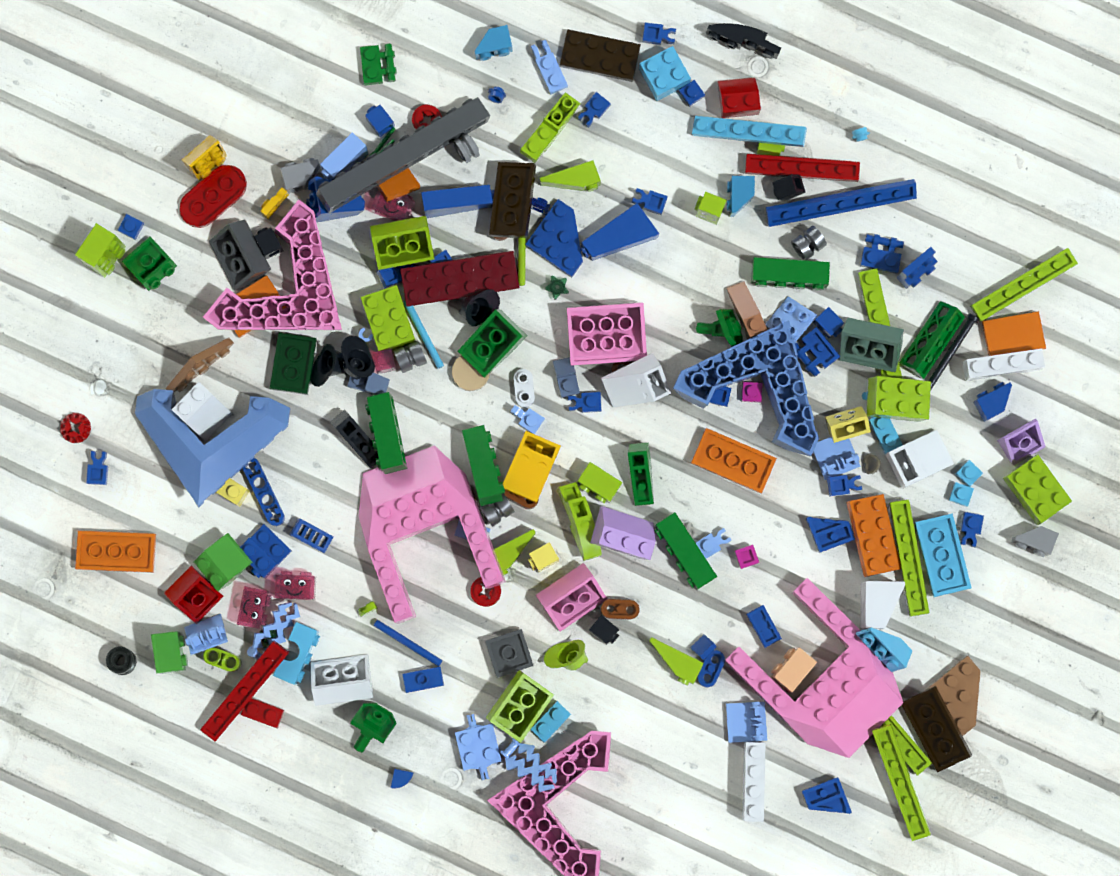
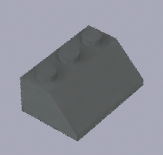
(239, 254)

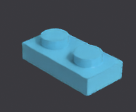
(885, 434)
(550, 721)

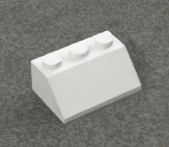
(341, 680)

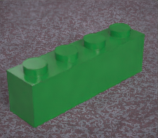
(790, 273)
(386, 433)
(482, 465)
(685, 551)

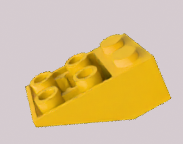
(205, 157)
(531, 466)

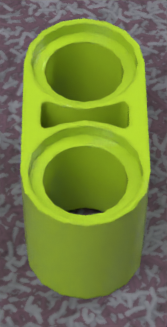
(222, 659)

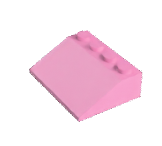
(606, 333)

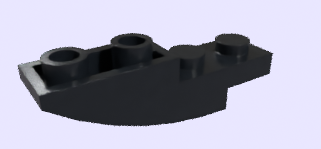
(735, 35)

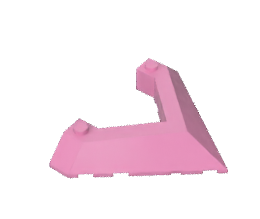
(313, 302)
(531, 816)

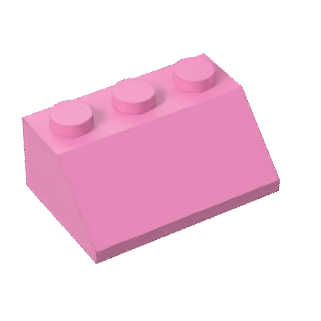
(571, 597)

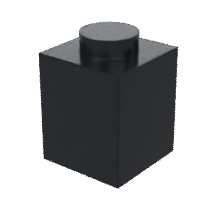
(788, 187)
(268, 242)
(604, 630)

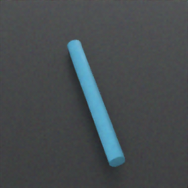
(424, 335)

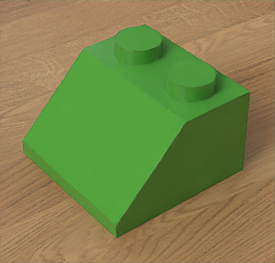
(223, 562)
(169, 652)

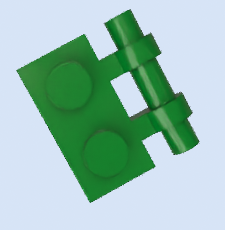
(371, 64)

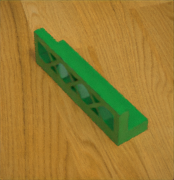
(936, 340)

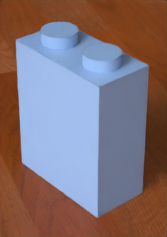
(344, 157)

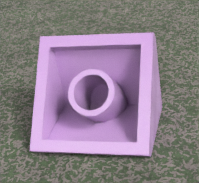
(1022, 442)

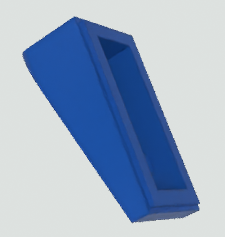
(299, 523)

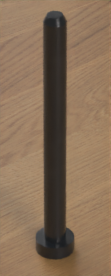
(971, 320)

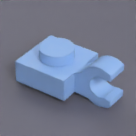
(529, 420)

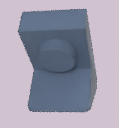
(566, 377)
(372, 384)

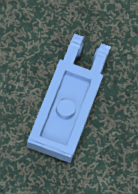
(549, 69)

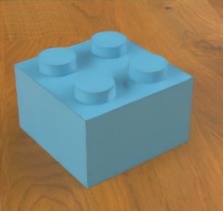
(664, 73)

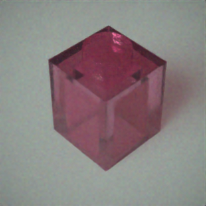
(384, 361)

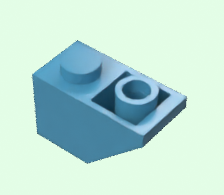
(495, 42)
(741, 193)

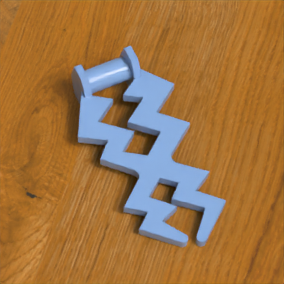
(278, 625)
(512, 763)

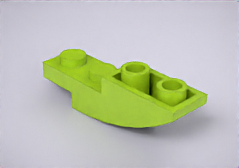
(550, 127)
(581, 520)

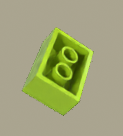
(402, 242)
(101, 250)
(388, 319)
(898, 398)
(1037, 489)
(519, 706)

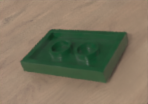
(293, 363)

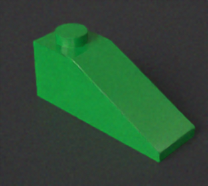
(641, 473)

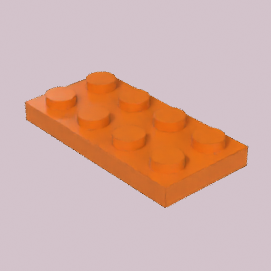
(733, 460)
(873, 535)
(115, 551)

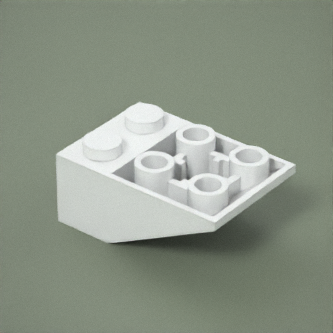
(637, 383)
(919, 459)

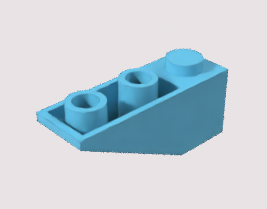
(888, 648)

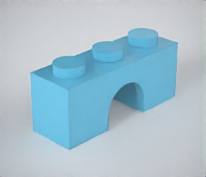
(292, 670)

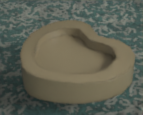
(871, 463)

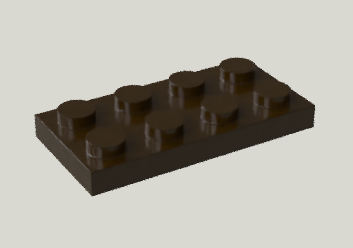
(600, 55)
(512, 200)
(936, 729)

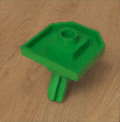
(725, 326)
(374, 723)

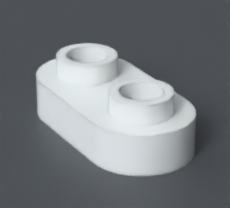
(524, 388)

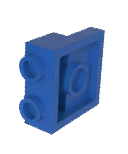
(922, 265)
(265, 551)

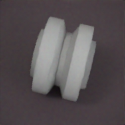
(466, 148)

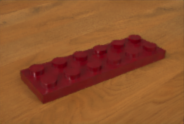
(459, 278)

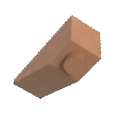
(746, 310)

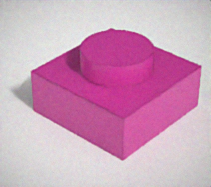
(752, 392)
(746, 556)

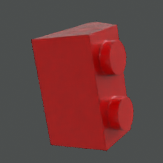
(739, 98)
(193, 594)

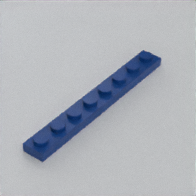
(841, 202)

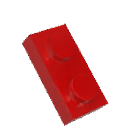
(263, 713)

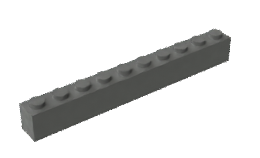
(402, 155)

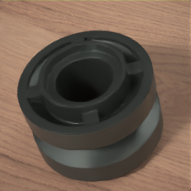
(112, 659)

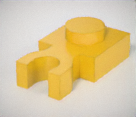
(273, 204)

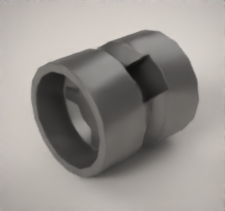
(810, 242)
(408, 357)
(495, 511)

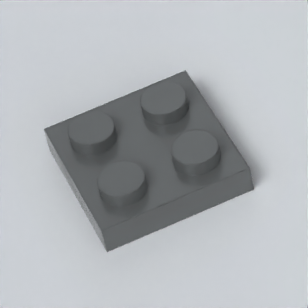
(509, 653)

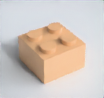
(793, 669)

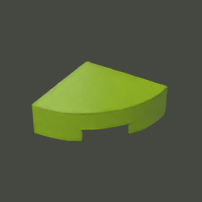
(367, 609)

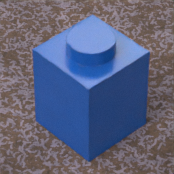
(379, 120)
(829, 323)

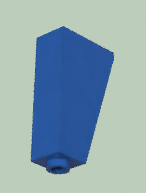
(457, 200)
(622, 233)

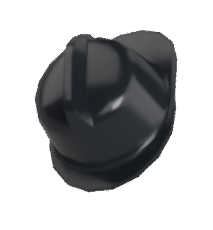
(479, 307)
(357, 357)
(328, 364)

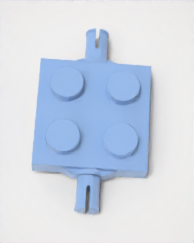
(478, 747)

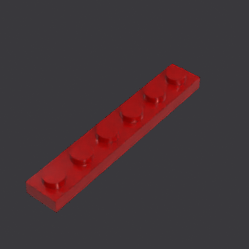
(806, 167)
(244, 690)

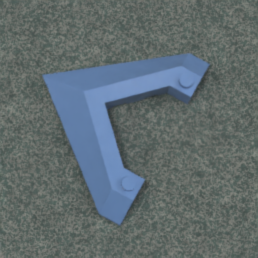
(775, 359)
(208, 466)

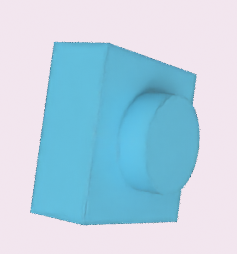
(969, 473)
(961, 494)

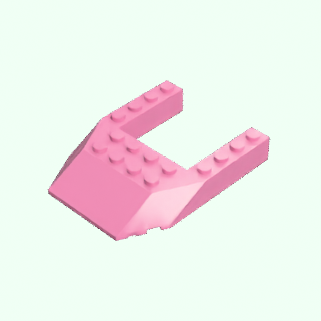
(411, 503)
(845, 700)

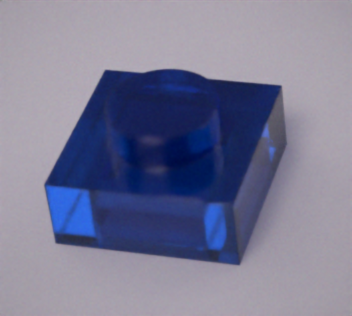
(540, 205)

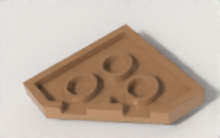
(199, 364)
(960, 693)

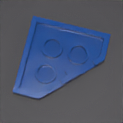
(558, 239)

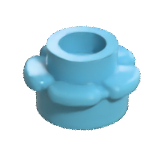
(860, 134)

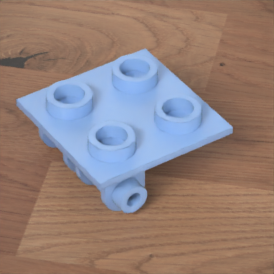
(797, 314)
(835, 457)
(205, 634)
(746, 722)

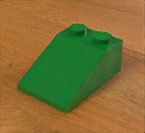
(492, 342)

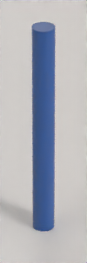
(408, 643)

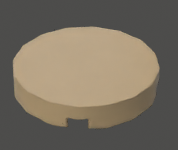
(467, 376)

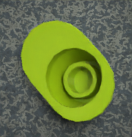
(567, 655)

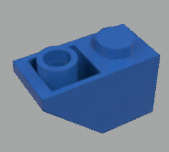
(993, 403)

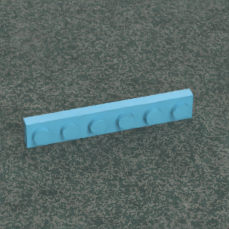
(749, 131)

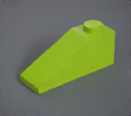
(577, 178)
(510, 551)
(680, 664)

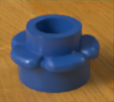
(496, 94)

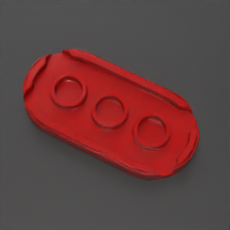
(213, 196)

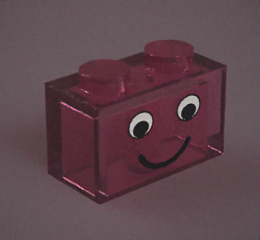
(396, 209)
(295, 586)
(253, 607)

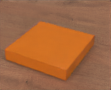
(399, 185)

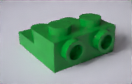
(150, 264)

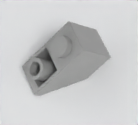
(298, 175)
(1038, 539)

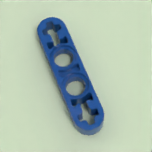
(265, 490)

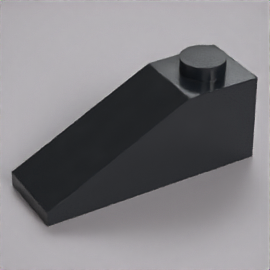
(355, 437)

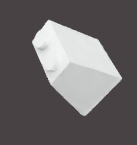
(201, 411)
(878, 602)

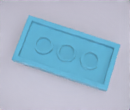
(942, 555)

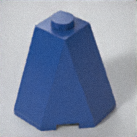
(350, 209)

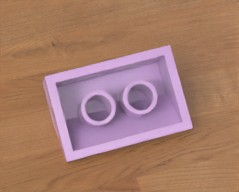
(624, 533)

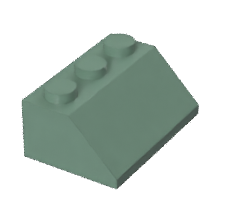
(871, 344)

